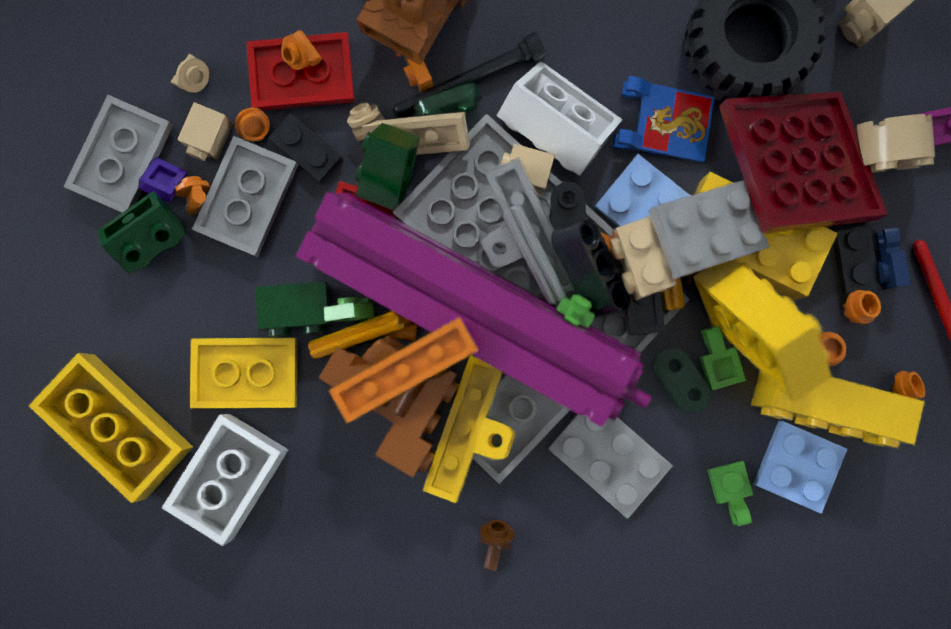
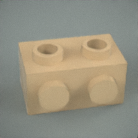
(869, 17)
(641, 259)

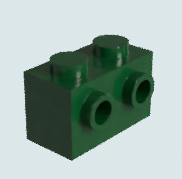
(386, 165)
(141, 233)
(293, 307)

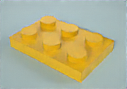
(243, 373)

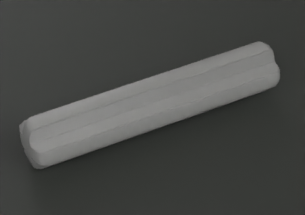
(534, 254)

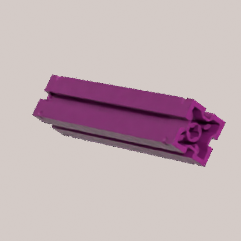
(508, 323)

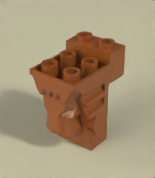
(406, 24)
(411, 411)

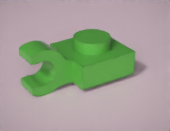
(350, 310)
(576, 310)
(721, 365)
(731, 485)

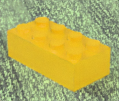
(792, 256)
(765, 327)
(847, 408)
(111, 426)

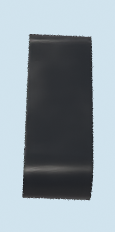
(591, 267)

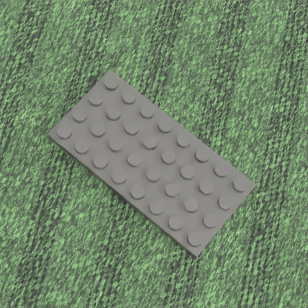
(460, 207)

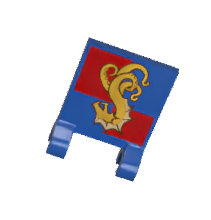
(669, 121)

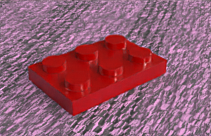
(281, 87)

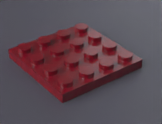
(801, 161)

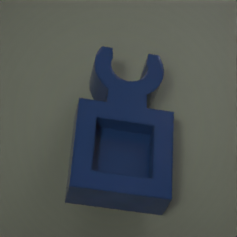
(892, 263)

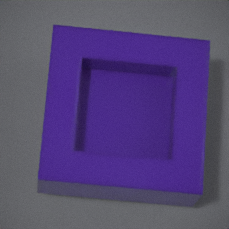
(162, 179)

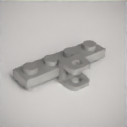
(514, 188)

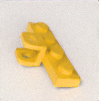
(468, 431)

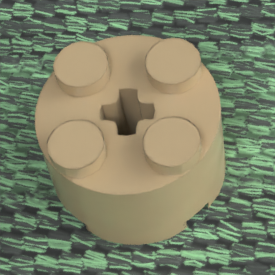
(897, 143)

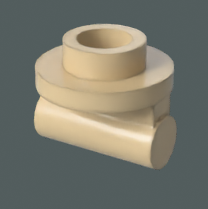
(191, 75)
(362, 115)

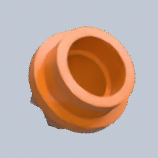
(862, 307)

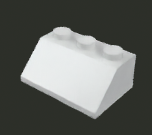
(558, 117)

